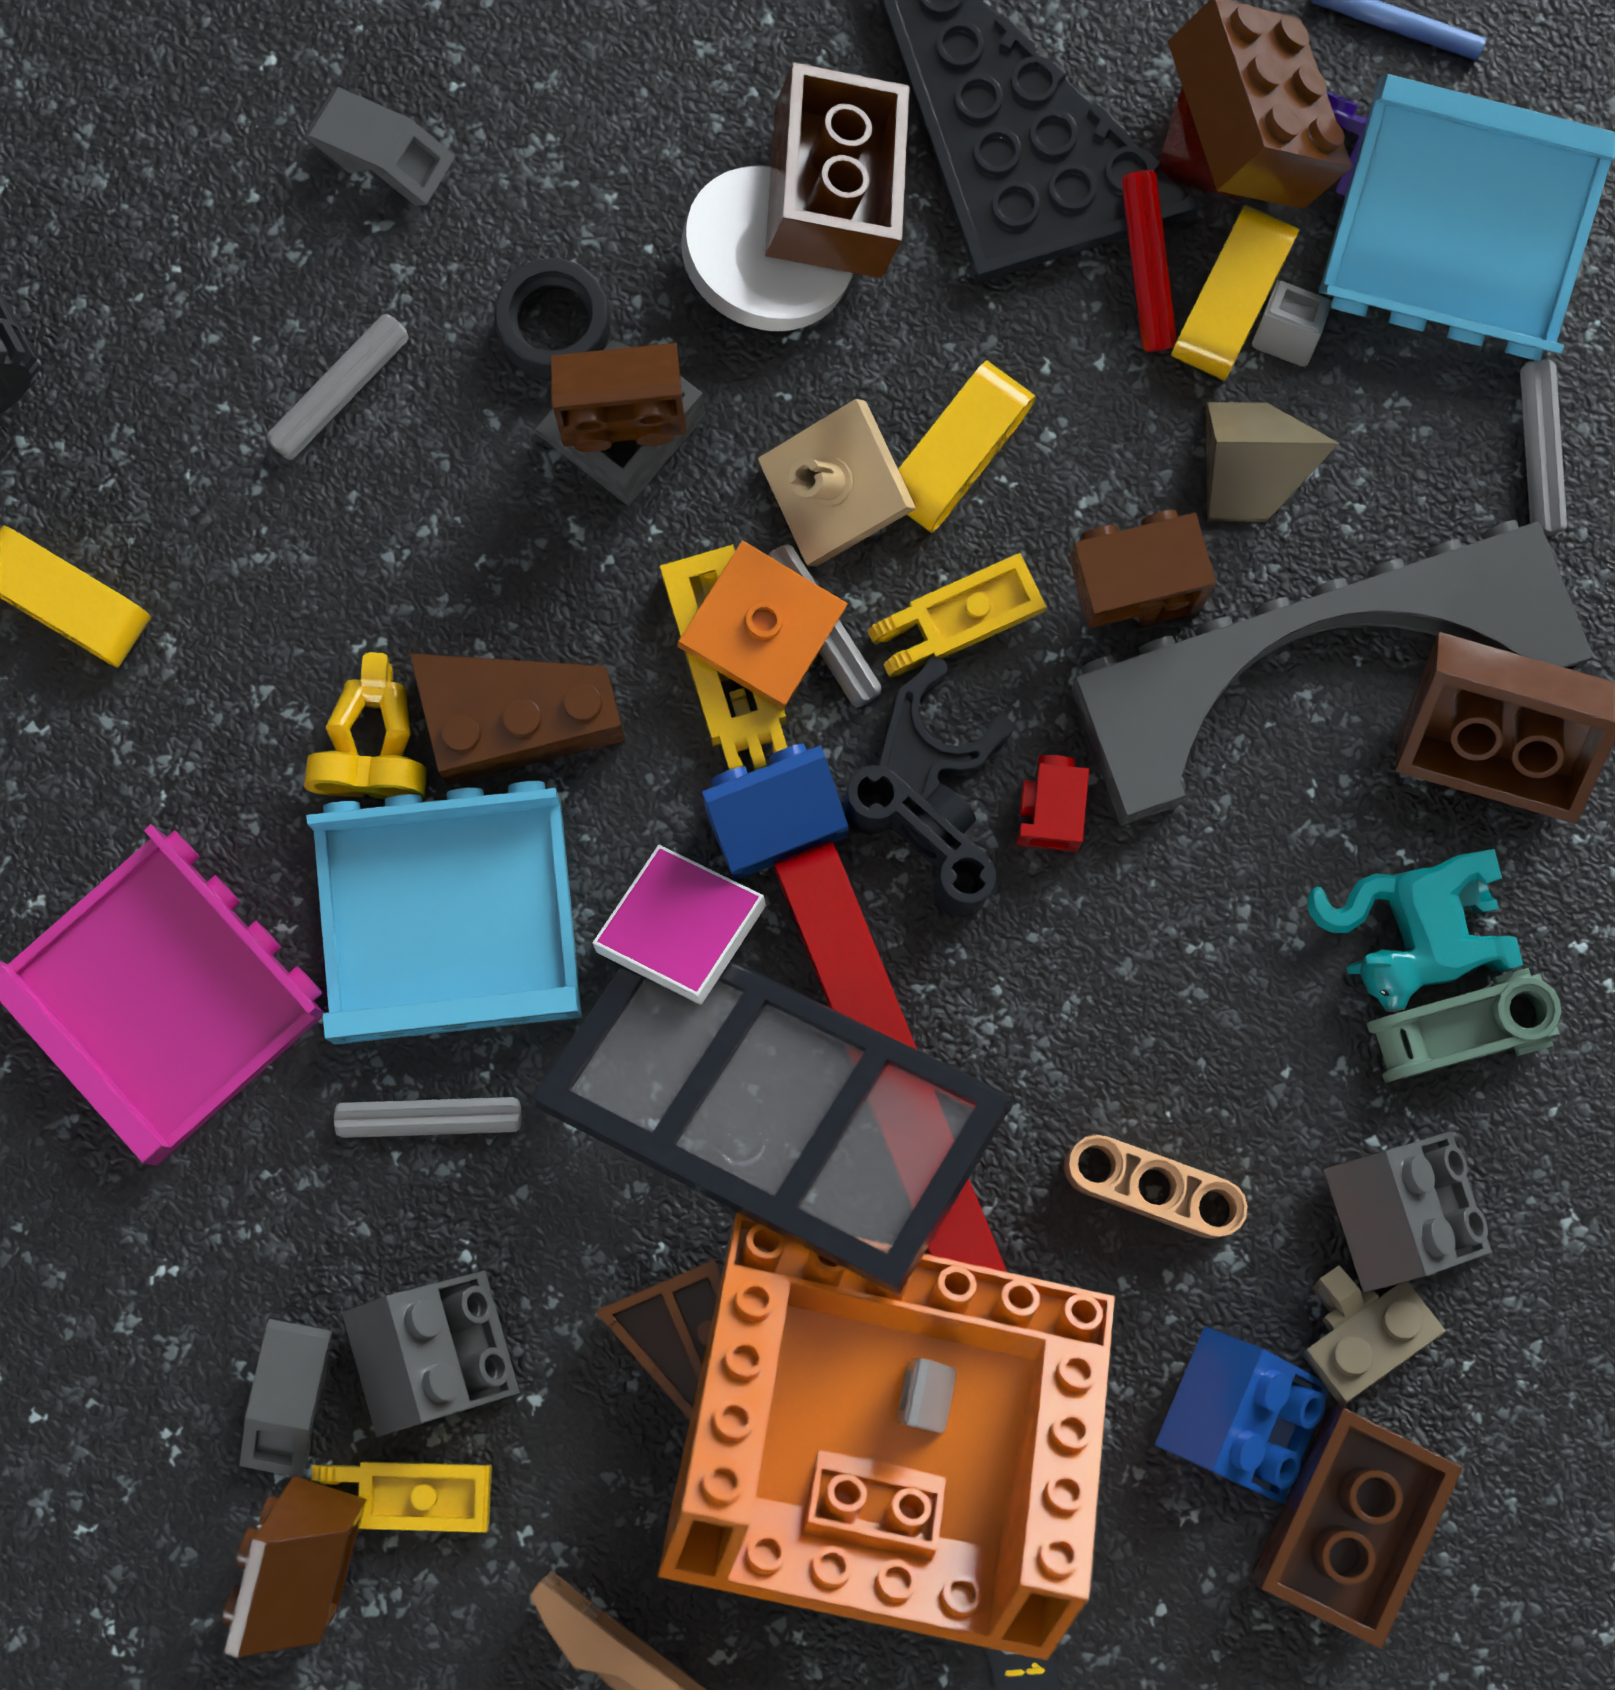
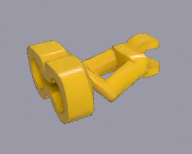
(353, 775)

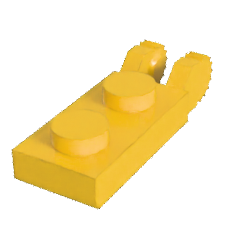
(962, 613)
(417, 1494)

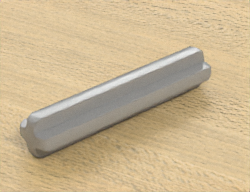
(337, 386)
(1543, 446)
(839, 649)
(427, 1117)

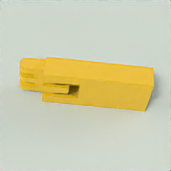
(687, 586)

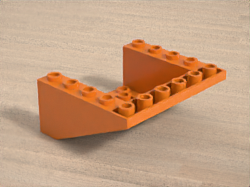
(827, 1504)

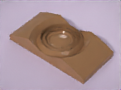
(601, 1643)

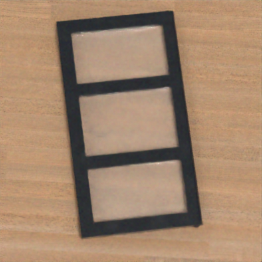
(780, 1113)

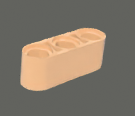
(1185, 1183)

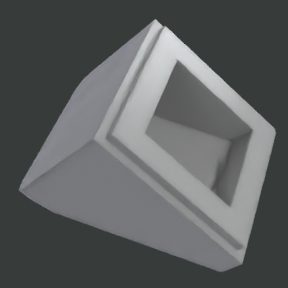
(1292, 323)
(926, 1395)

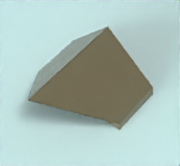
(1257, 459)

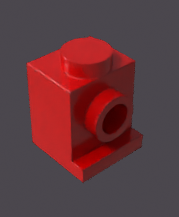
(1054, 804)

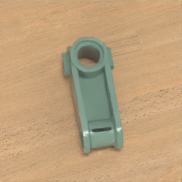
(1467, 1027)

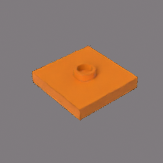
(762, 625)

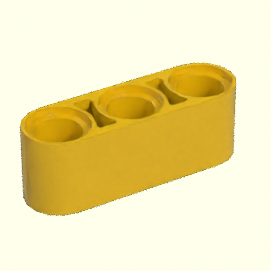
(1235, 292)
(963, 443)
(68, 599)

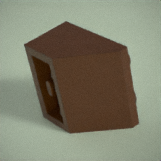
(618, 396)
(293, 1569)

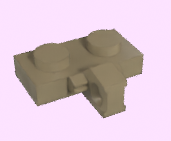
(1367, 1334)

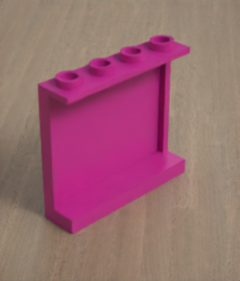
(158, 997)

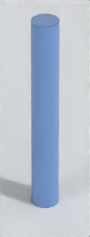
(1409, 25)

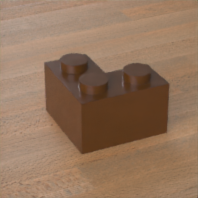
(1143, 571)

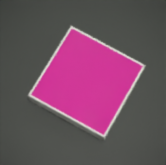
(679, 924)

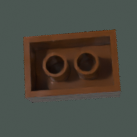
(1259, 104)
(837, 171)
(1507, 728)
(1356, 1525)

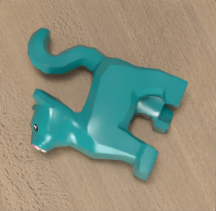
(1431, 922)

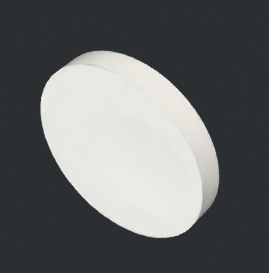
(728, 264)

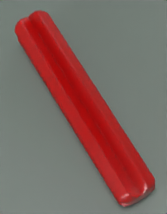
(1149, 260)

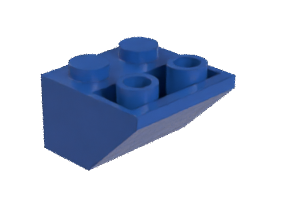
(774, 809)
(1243, 1414)

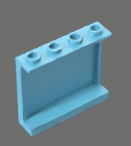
(1467, 216)
(445, 913)

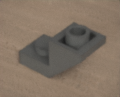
(374, 138)
(285, 1398)

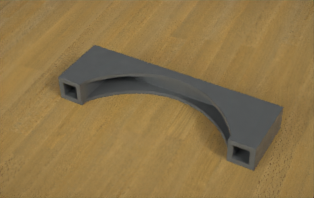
(1152, 705)

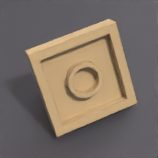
(836, 483)

